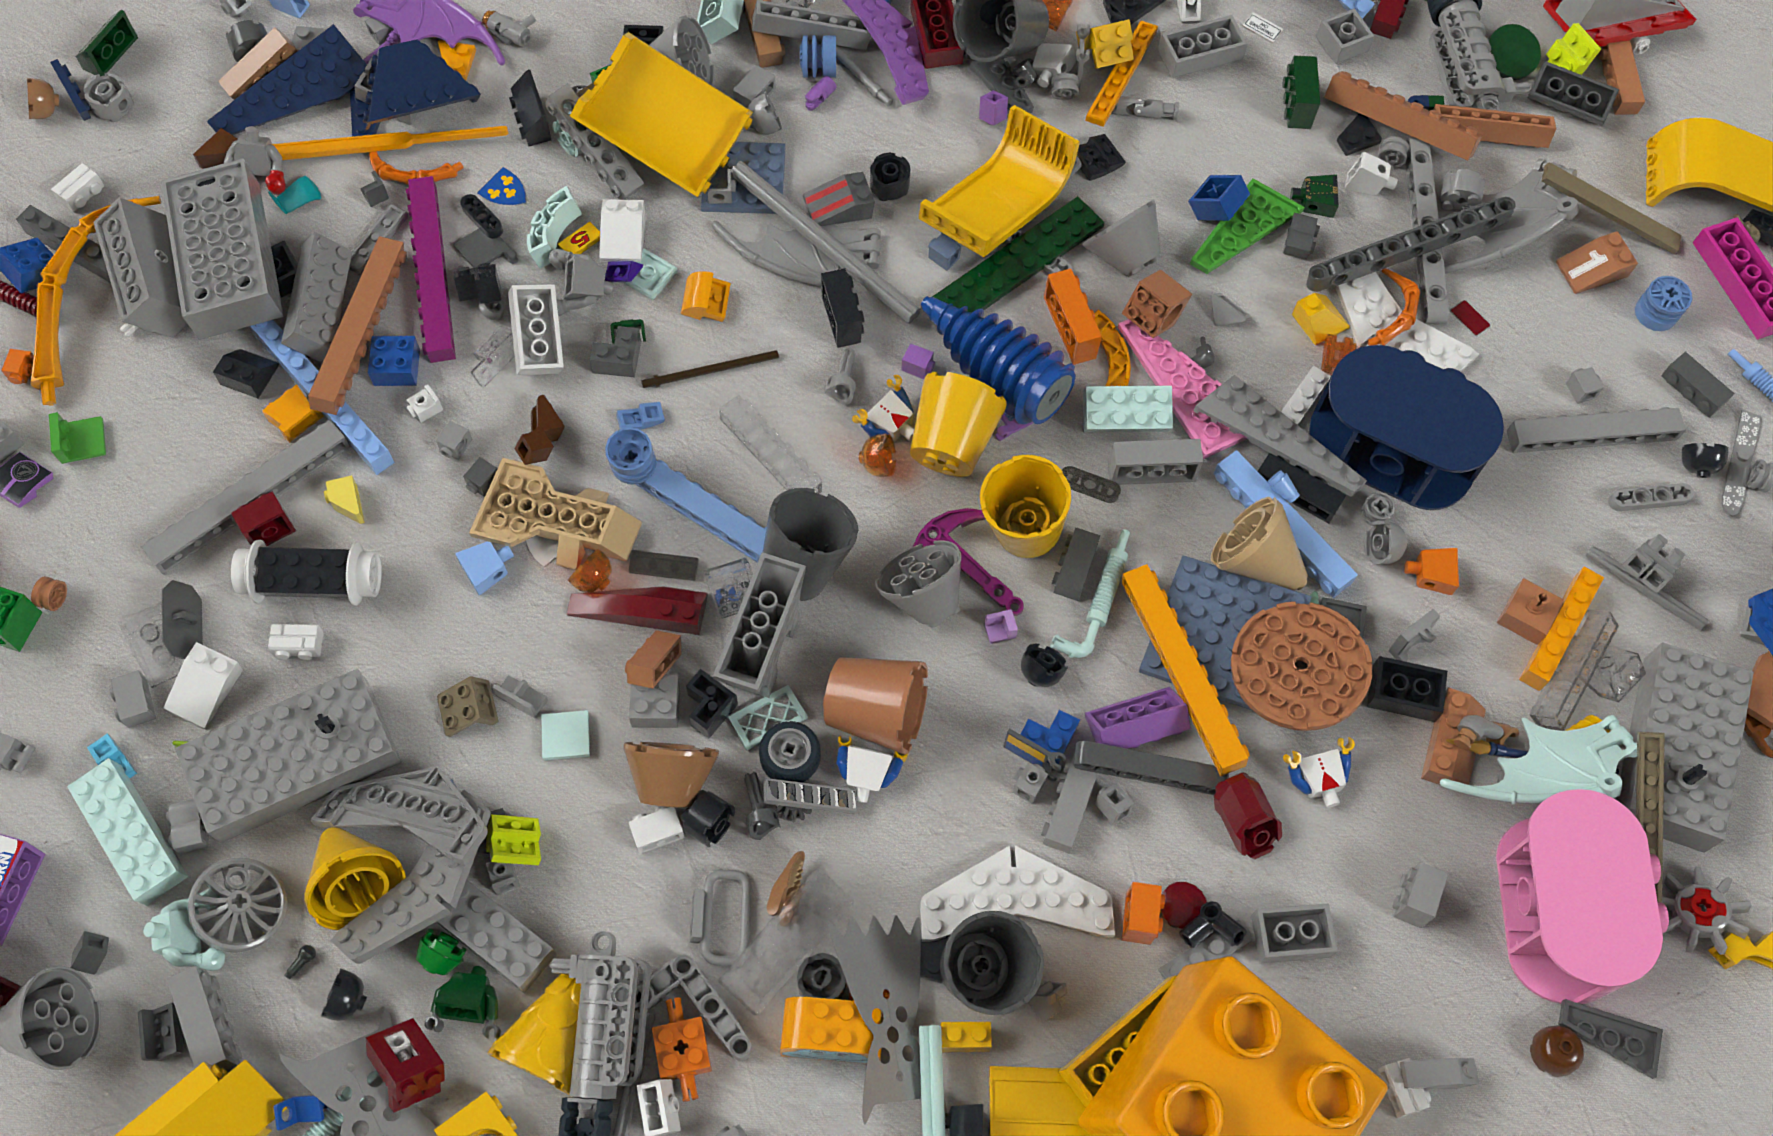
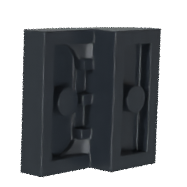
(1099, 157)

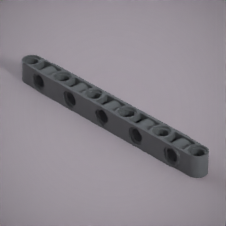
(1410, 244)

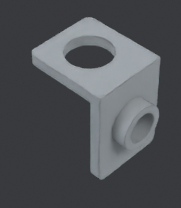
(726, 192)

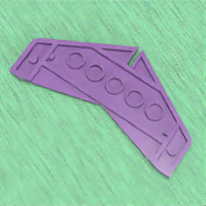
(898, 44)

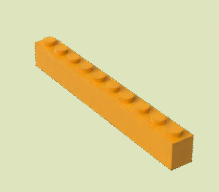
(1185, 671)

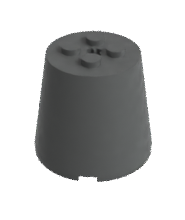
(1017, 29)
(812, 533)
(1009, 960)

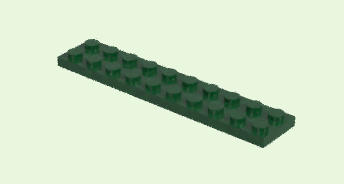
(1023, 257)

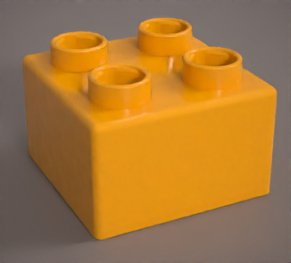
(1232, 1062)

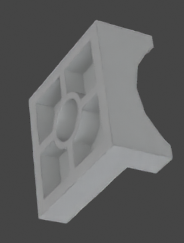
(1417, 633)

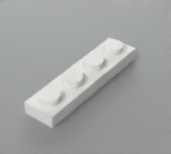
(1306, 395)

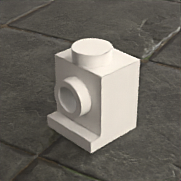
(424, 404)

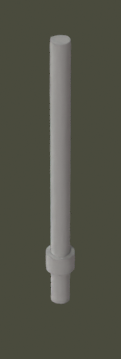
(875, 89)

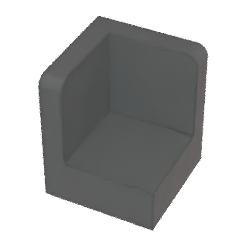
(375, 191)
(89, 952)

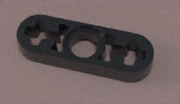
(479, 209)

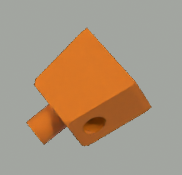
(1436, 570)

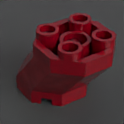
(1247, 815)

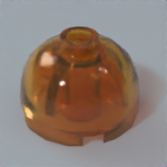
(877, 455)
(592, 573)

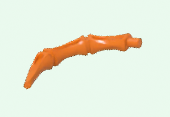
(388, 172)
(1408, 315)

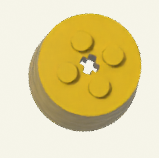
(954, 423)
(1024, 492)

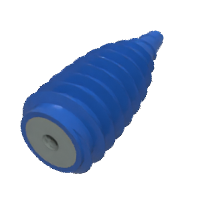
(1005, 359)

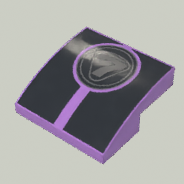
(21, 479)

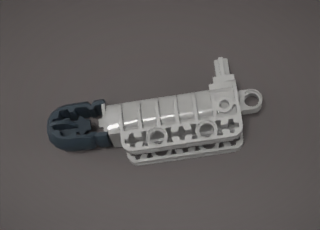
(603, 1033)

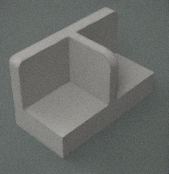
(520, 696)

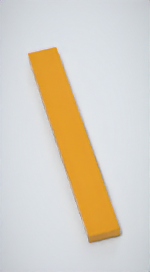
(1121, 75)

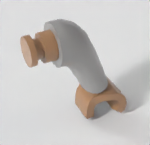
(1475, 727)

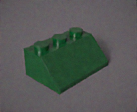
(107, 45)

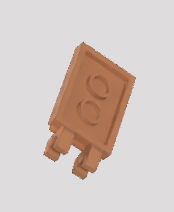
(1761, 694)

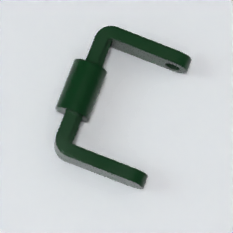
(628, 323)

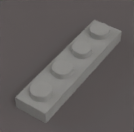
(1209, 949)

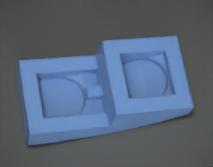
(643, 417)

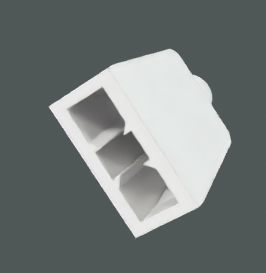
(1053, 60)
(1370, 175)

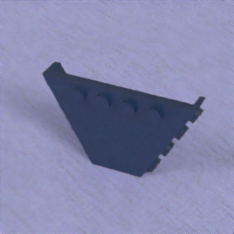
(410, 81)

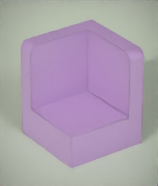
(1000, 626)

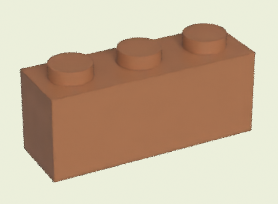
(653, 659)

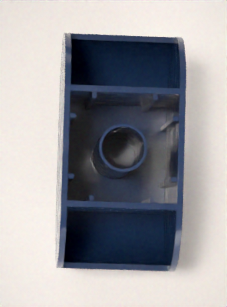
(1407, 425)

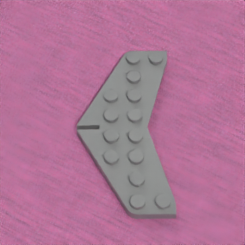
(416, 800)
(410, 904)

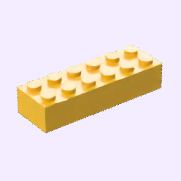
(1094, 1064)

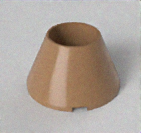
(669, 772)

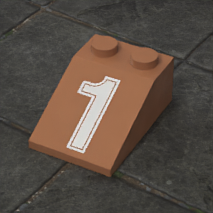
(1597, 263)

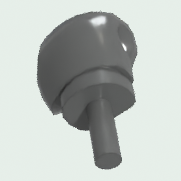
(1204, 354)

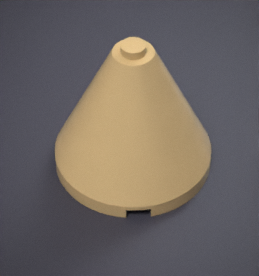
(1262, 547)

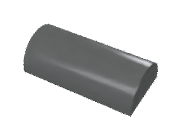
(1573, 93)

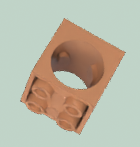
(1156, 303)

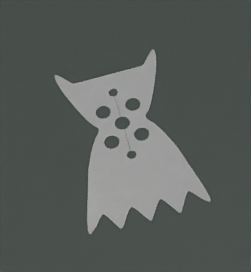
(870, 967)
(328, 1072)

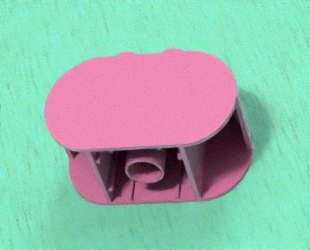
(1580, 898)

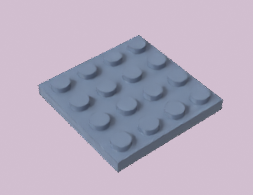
(765, 160)

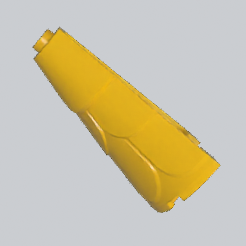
(544, 1035)

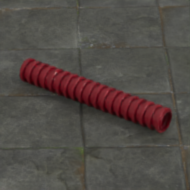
(22, 301)

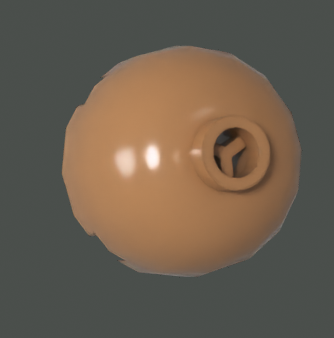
(41, 99)

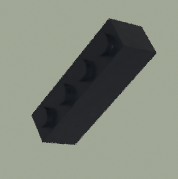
(1314, 496)

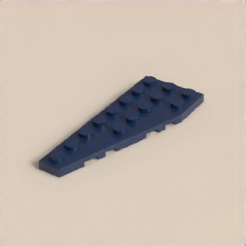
(311, 77)

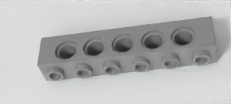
(567, 98)

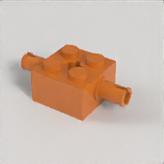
(668, 1040)

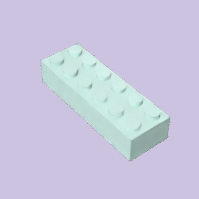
(127, 832)

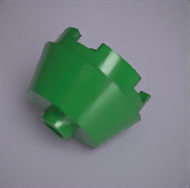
(439, 953)

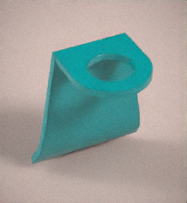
(297, 194)

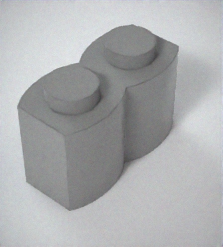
(186, 827)

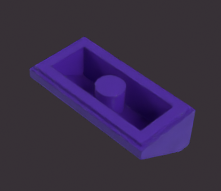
(622, 271)

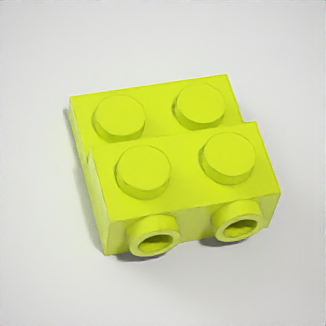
(1574, 50)

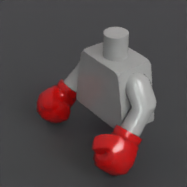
(261, 158)

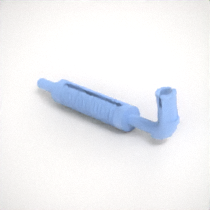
(1754, 373)

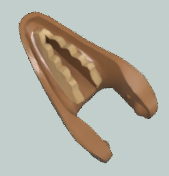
(786, 884)

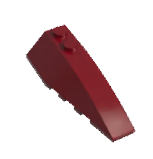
(644, 607)

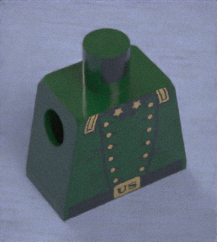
(1318, 195)

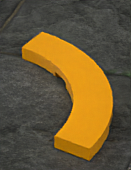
(1115, 350)

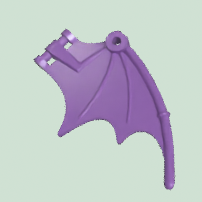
(429, 19)

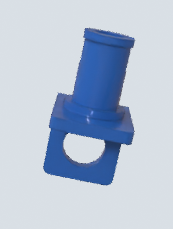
(301, 1109)

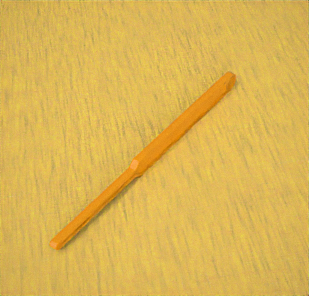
(379, 142)

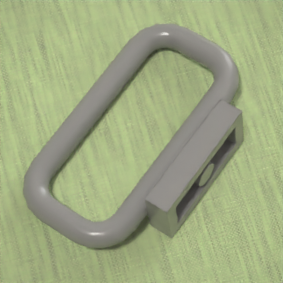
(702, 915)

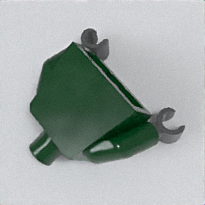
(466, 999)

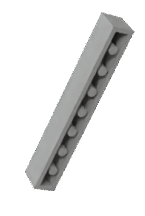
(1595, 430)

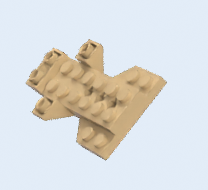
(574, 521)

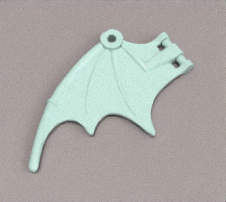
(1559, 763)

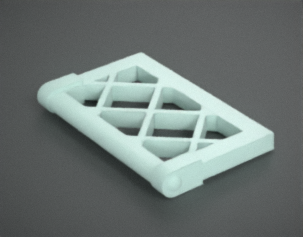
(750, 710)

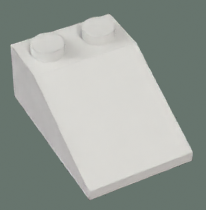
(622, 230)
(202, 685)

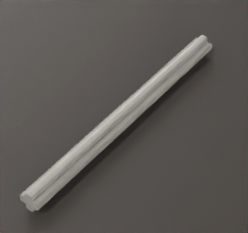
(825, 242)

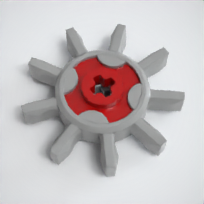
(1704, 911)

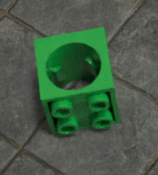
(17, 619)

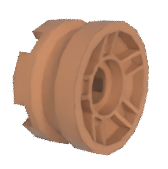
(49, 593)

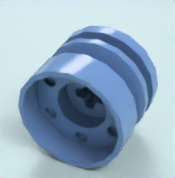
(818, 56)
(1663, 303)
(628, 445)

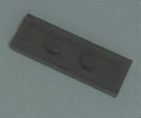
(663, 565)

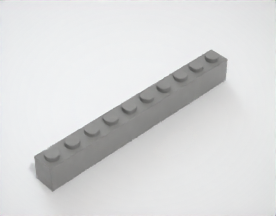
(274, 475)

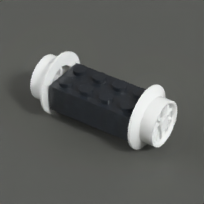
(306, 572)

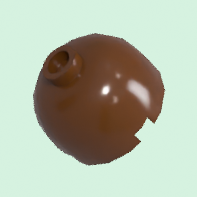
(1557, 1050)

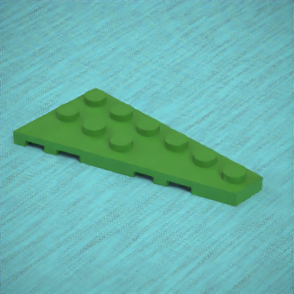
(1255, 219)

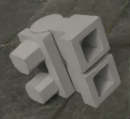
(1655, 562)

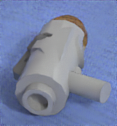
(508, 30)

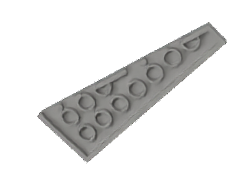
(1268, 428)

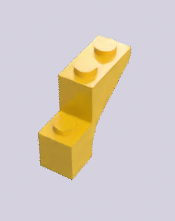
(1744, 949)

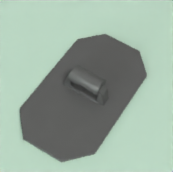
(181, 618)

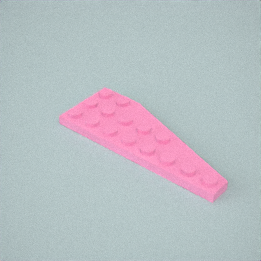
(1188, 384)

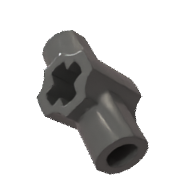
(1025, 73)

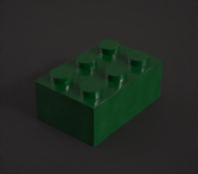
(1301, 92)

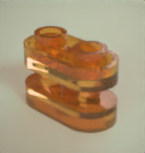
(1329, 351)

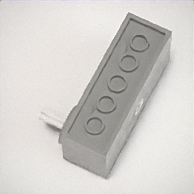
(140, 267)

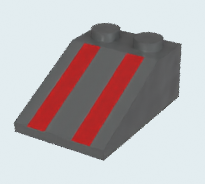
(840, 200)

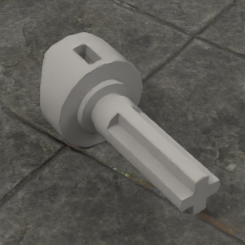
(841, 385)

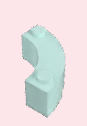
(549, 225)

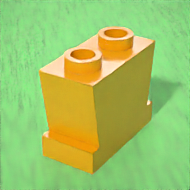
(291, 413)

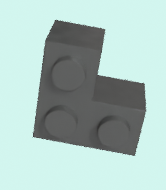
(617, 358)

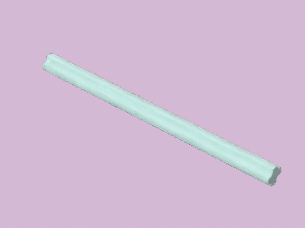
(932, 1080)

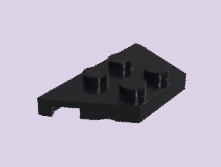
(1129, 9)

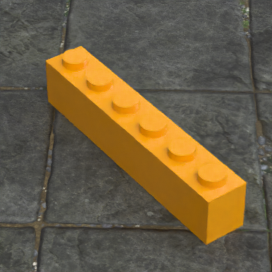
(1553, 646)

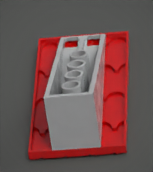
(1620, 19)

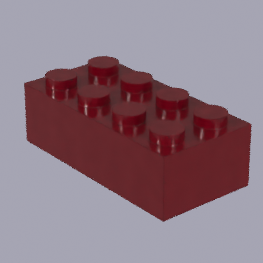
(935, 33)

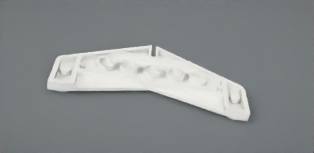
(1373, 308)
(1028, 890)

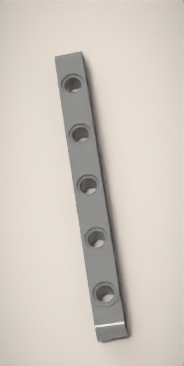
(1424, 210)

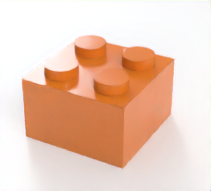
(1142, 913)

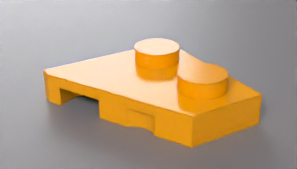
(459, 57)

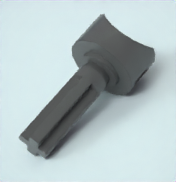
(762, 819)

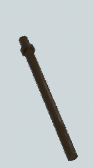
(658, 380)

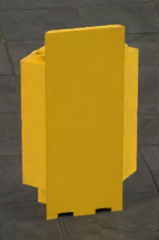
(211, 1105)

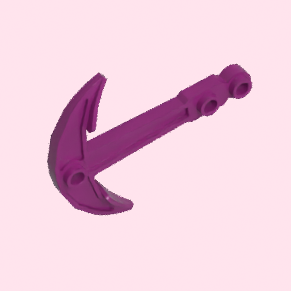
(946, 524)

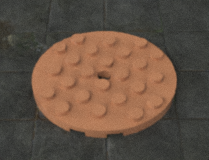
(1309, 697)

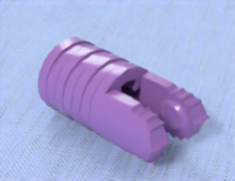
(820, 92)

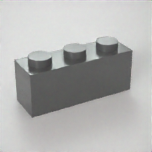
(1697, 384)
(1075, 563)

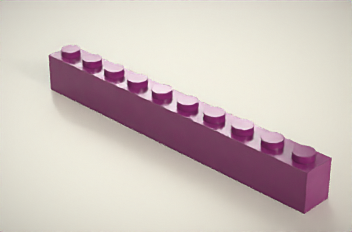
(431, 272)

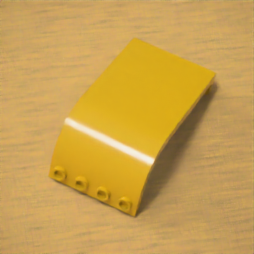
(1709, 156)
(1009, 188)

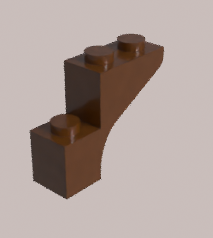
(545, 429)

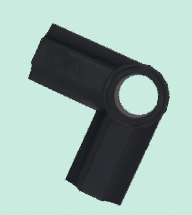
(1211, 921)

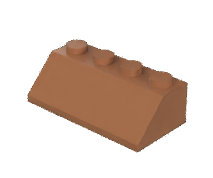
(1442, 757)

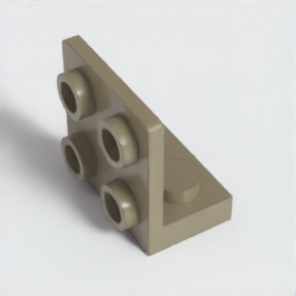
(467, 704)

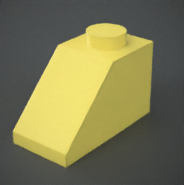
(345, 498)

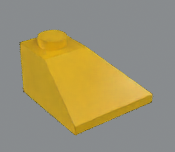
(1318, 317)

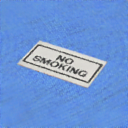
(1263, 27)

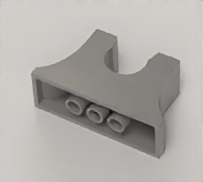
(761, 625)

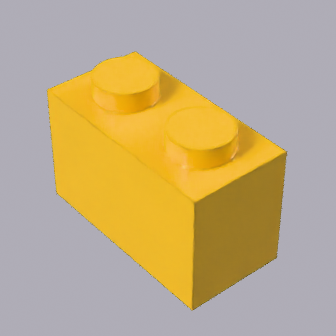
(966, 1036)

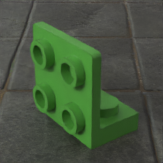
(77, 438)

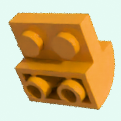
(705, 296)

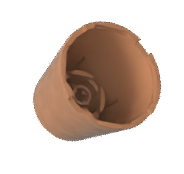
(877, 700)

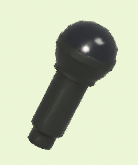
(305, 955)

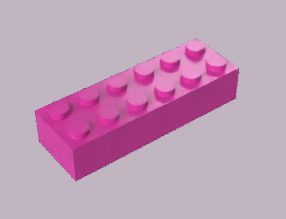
(1741, 272)

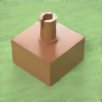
(1530, 611)

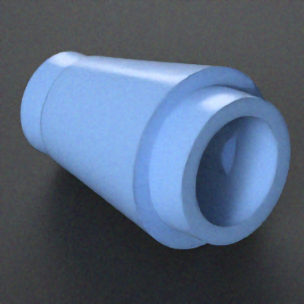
(1283, 486)

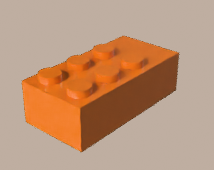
(1072, 316)

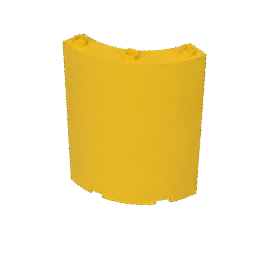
(663, 115)

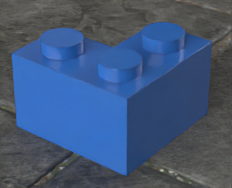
(1057, 737)

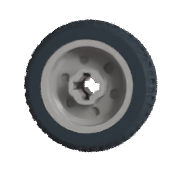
(791, 738)

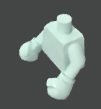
(176, 939)

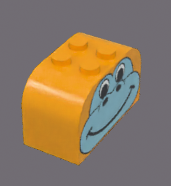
(826, 1030)

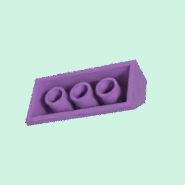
(1139, 719)

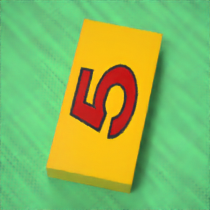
(581, 239)

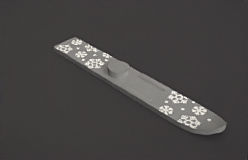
(1740, 462)

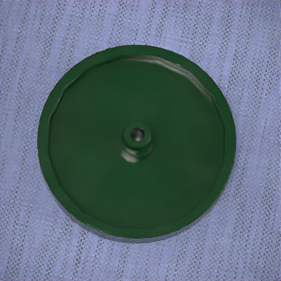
(1515, 51)

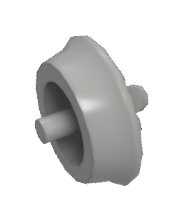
(492, 310)

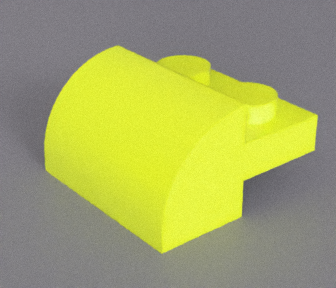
(513, 840)

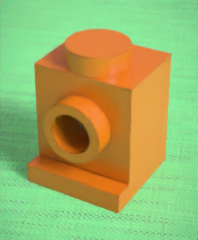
(18, 366)

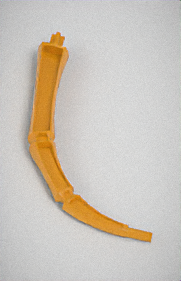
(46, 362)

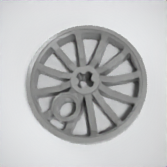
(227, 907)

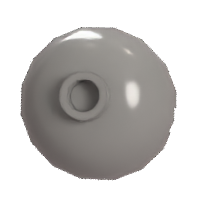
(764, 115)
(1385, 542)

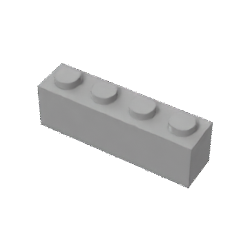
(1069, 809)

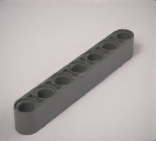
(1146, 767)

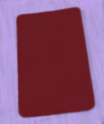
(1470, 317)

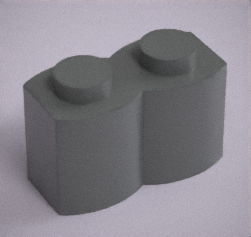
(1301, 235)

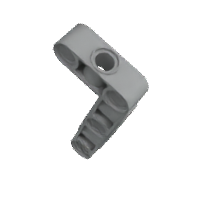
(701, 993)

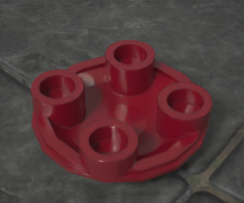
(1182, 903)

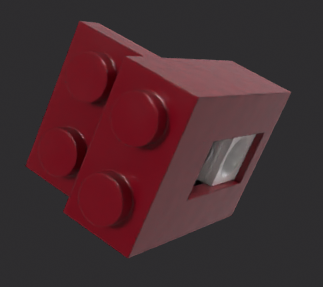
(406, 1064)

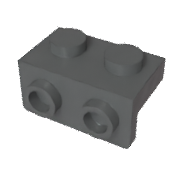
(160, 1033)

